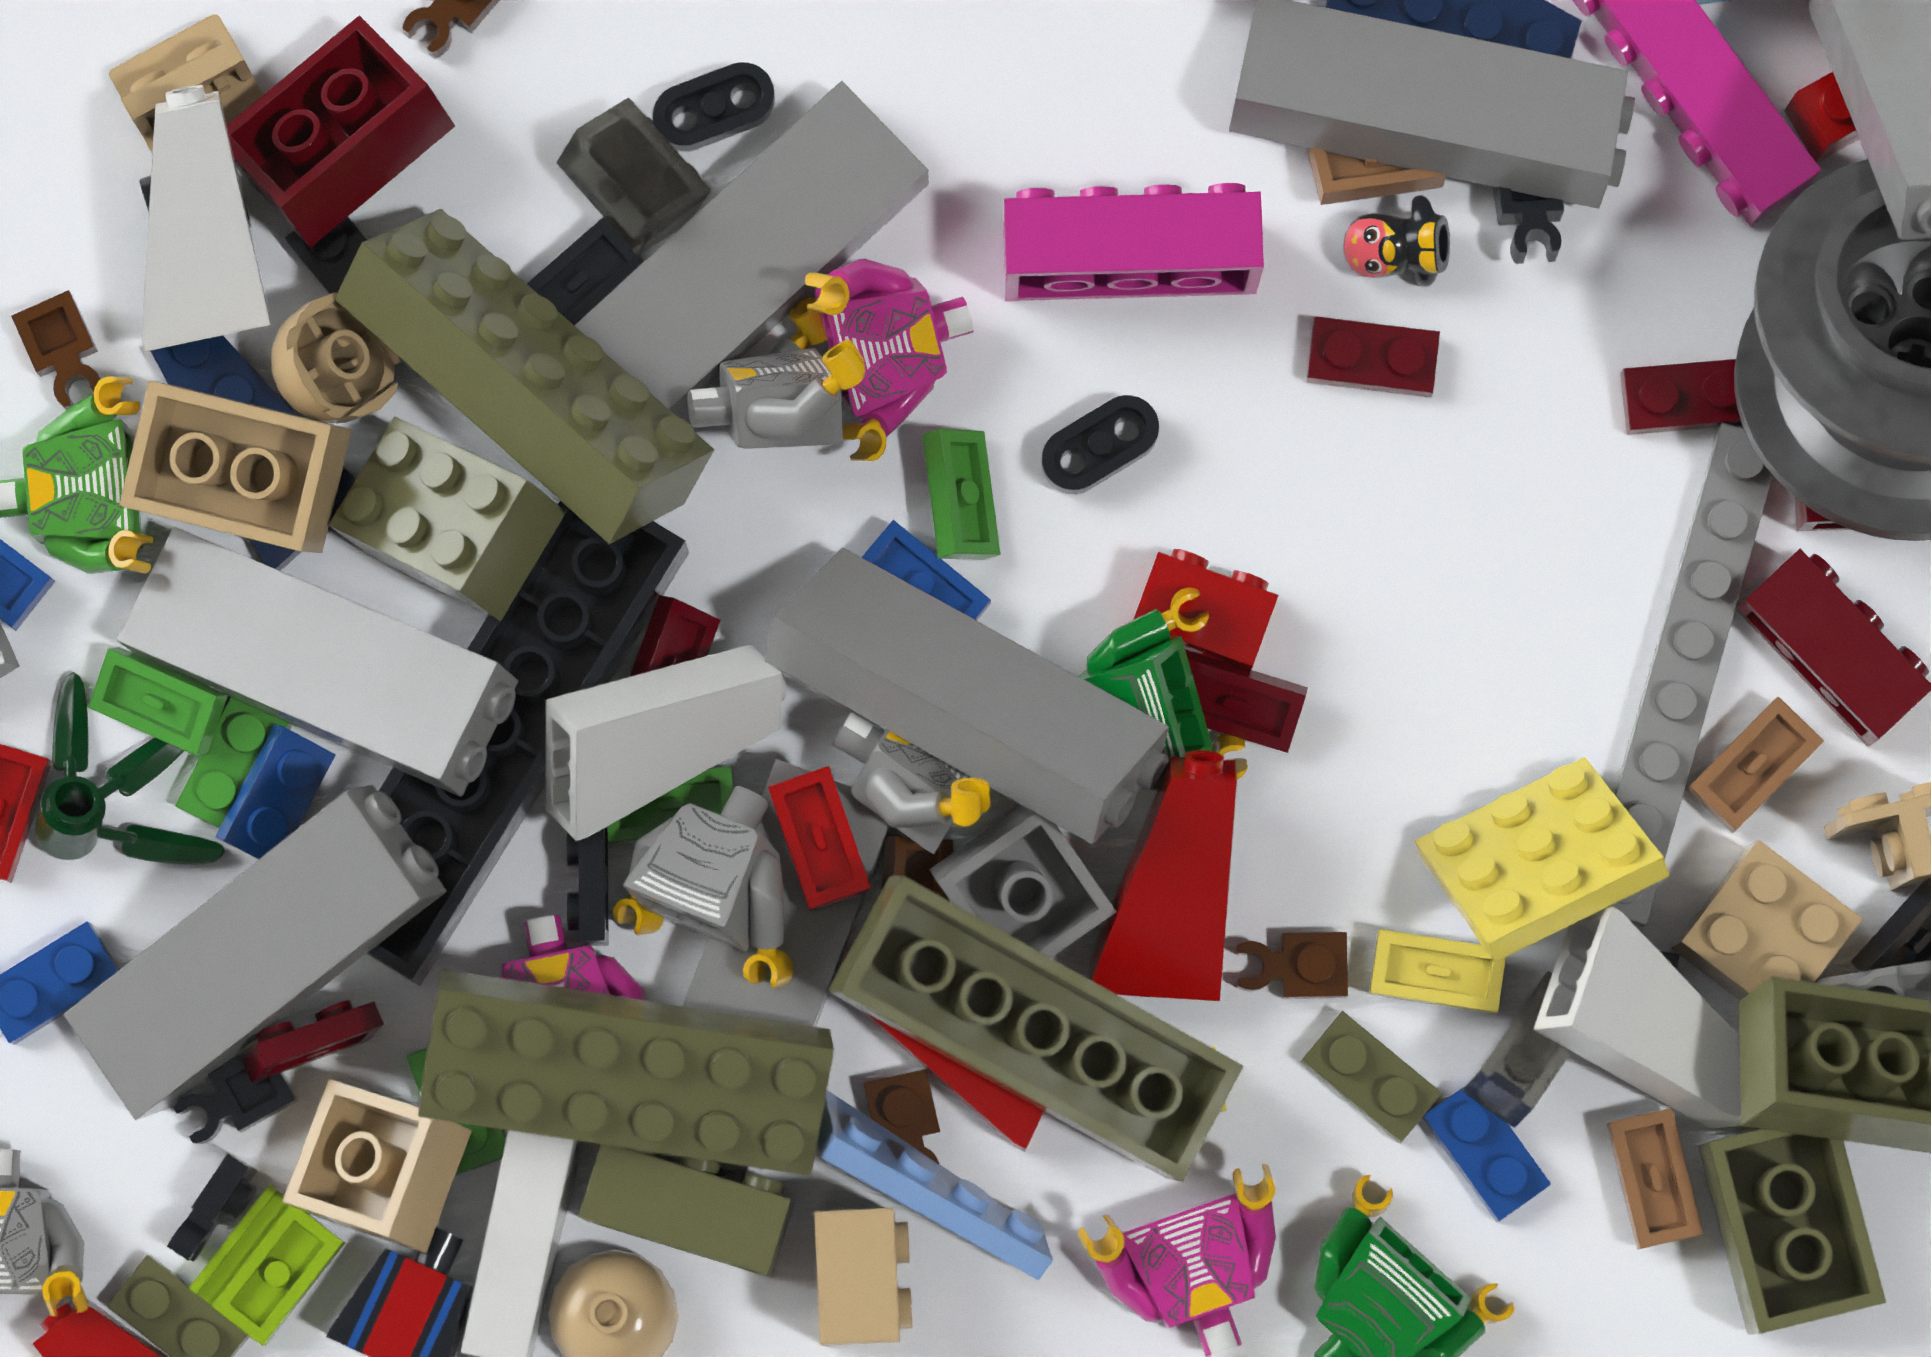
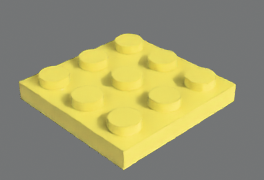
(1541, 858)

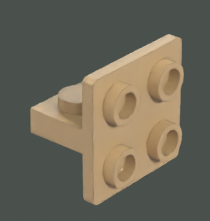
(194, 56)
(1902, 833)

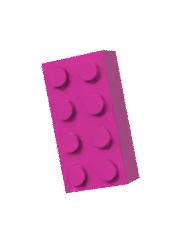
(1132, 243)

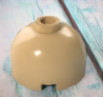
(331, 363)
(613, 1308)

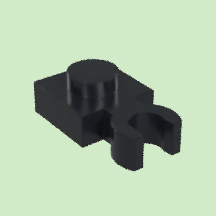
(1533, 221)
(237, 1099)
(224, 1194)

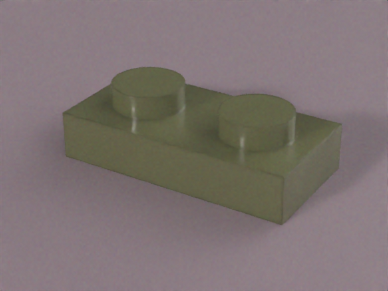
(1371, 1077)
(174, 1316)

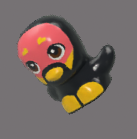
(1392, 245)

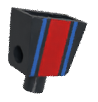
(407, 1304)

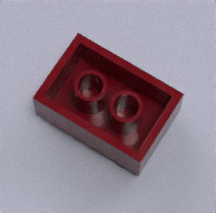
(336, 130)

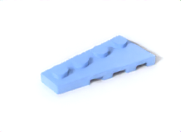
(910, 1177)

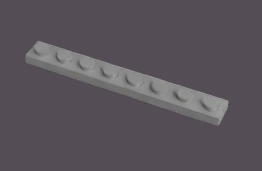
(1691, 645)

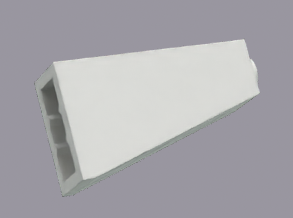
(199, 238)
(653, 732)
(1641, 1020)
(521, 1244)

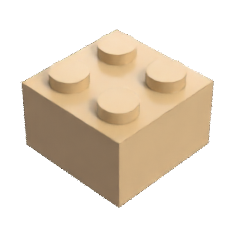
(1765, 924)
(376, 1166)
(860, 1276)

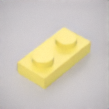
(1436, 972)

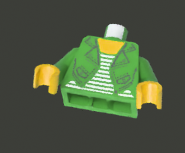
(77, 484)

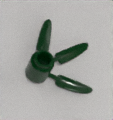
(75, 808)

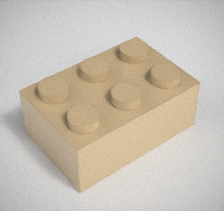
(235, 467)

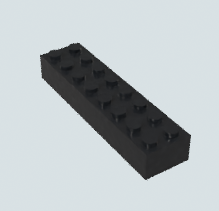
(556, 638)

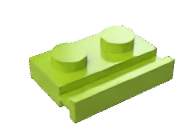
(267, 1266)

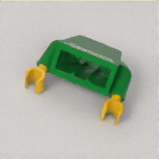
(1154, 676)
(1388, 1296)

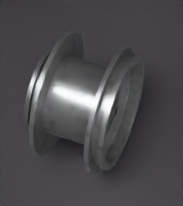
(1835, 400)

